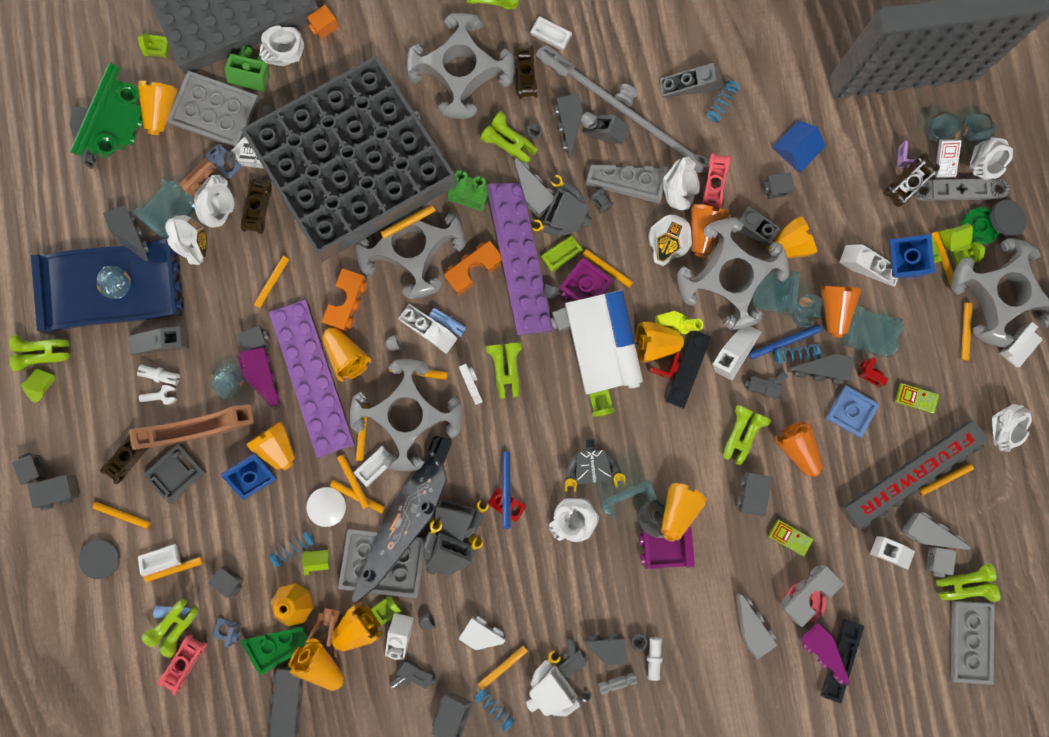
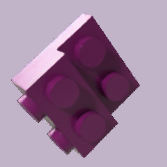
(584, 282)

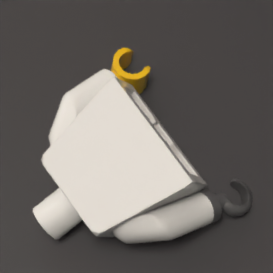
(552, 692)

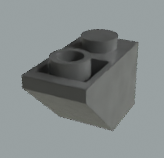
(758, 227)
(608, 649)

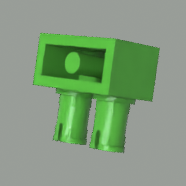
(247, 72)
(469, 191)

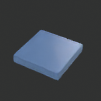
(852, 411)

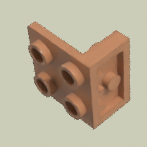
(198, 176)

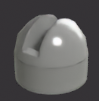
(589, 120)
(393, 343)

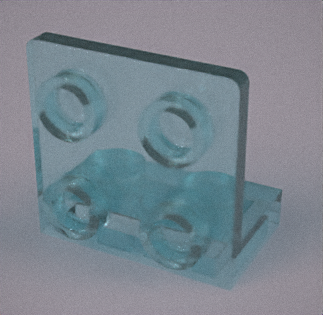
(777, 295)

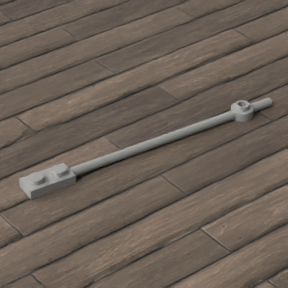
(565, 67)

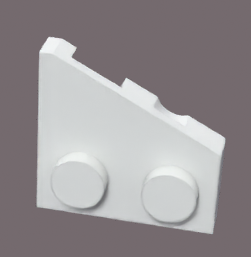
(469, 377)

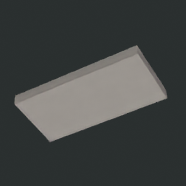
(972, 642)

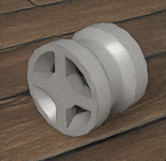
(626, 94)

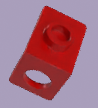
(673, 368)
(496, 503)

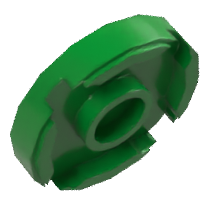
(982, 228)

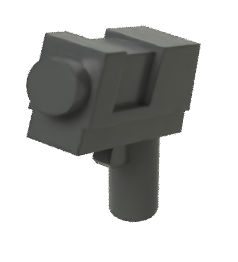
(769, 388)
(574, 660)
(410, 673)

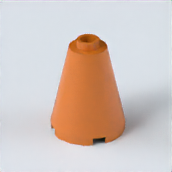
(701, 217)
(839, 308)
(801, 447)

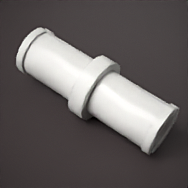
(158, 375)
(654, 658)

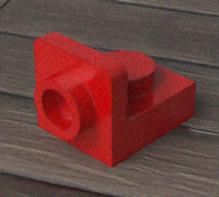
(871, 375)

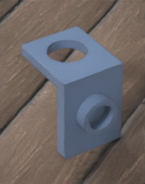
(215, 156)
(233, 634)

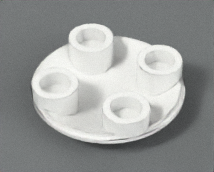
(326, 507)

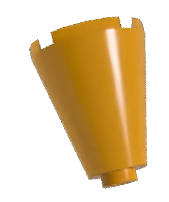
(156, 105)
(345, 355)
(680, 510)
(316, 666)

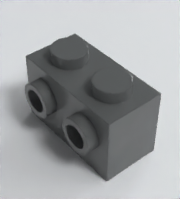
(53, 491)
(754, 494)
(451, 716)

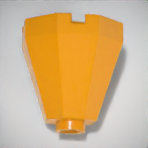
(796, 239)
(656, 341)
(274, 446)
(292, 604)
(356, 628)

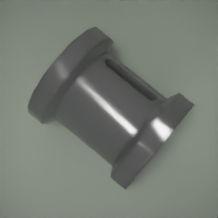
(601, 201)

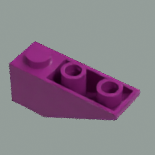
(256, 371)
(823, 644)

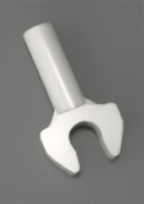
(162, 395)

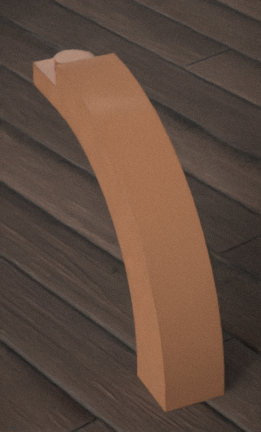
(192, 429)

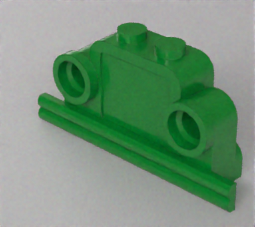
(109, 118)

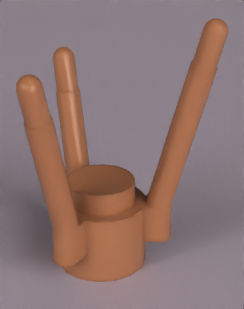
(331, 619)

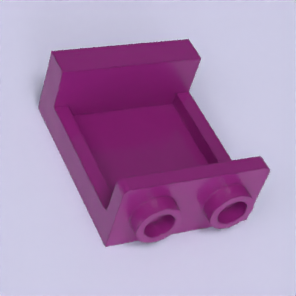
(667, 554)

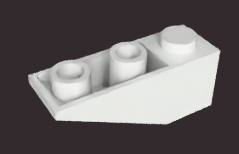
(868, 263)
(428, 328)
(735, 352)

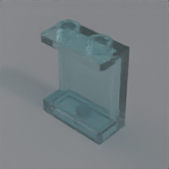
(165, 205)
(873, 333)
(644, 487)

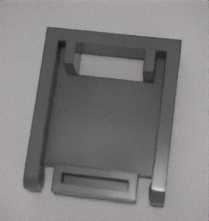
(172, 475)

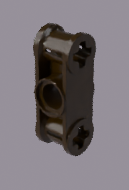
(526, 82)
(921, 175)
(255, 218)
(117, 467)

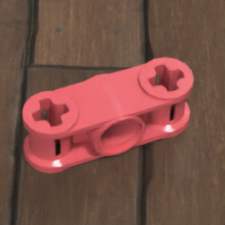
(718, 168)
(175, 676)

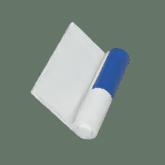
(604, 342)

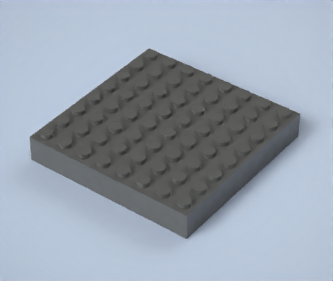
(213, 29)
(933, 44)
(349, 158)

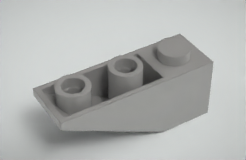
(536, 195)
(924, 531)
(753, 633)

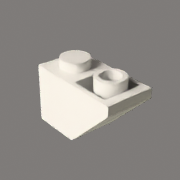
(892, 552)
(480, 635)
(399, 636)

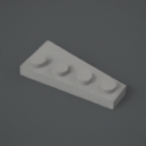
(634, 182)

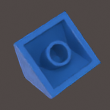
(800, 145)
(912, 256)
(249, 476)

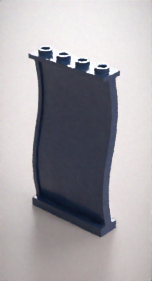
(69, 295)

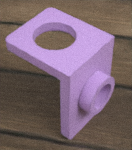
(902, 160)

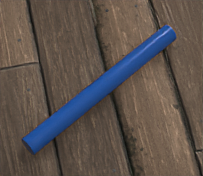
(786, 341)
(506, 524)

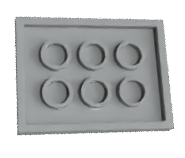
(212, 109)
(400, 581)

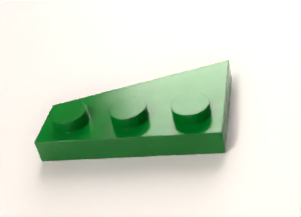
(274, 648)

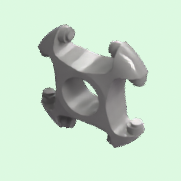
(460, 45)
(416, 266)
(755, 272)
(985, 290)
(381, 414)

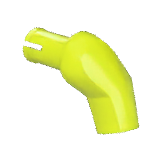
(679, 322)

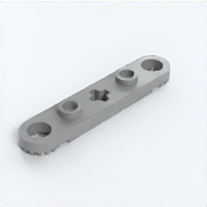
(974, 189)

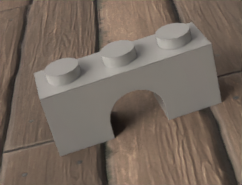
(797, 604)

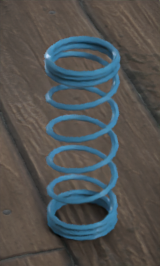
(729, 87)
(778, 357)
(274, 559)
(479, 697)

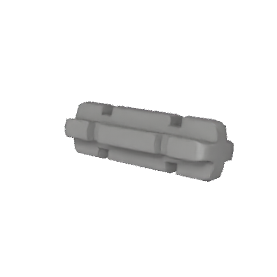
(618, 683)

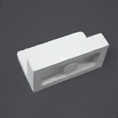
(1023, 345)

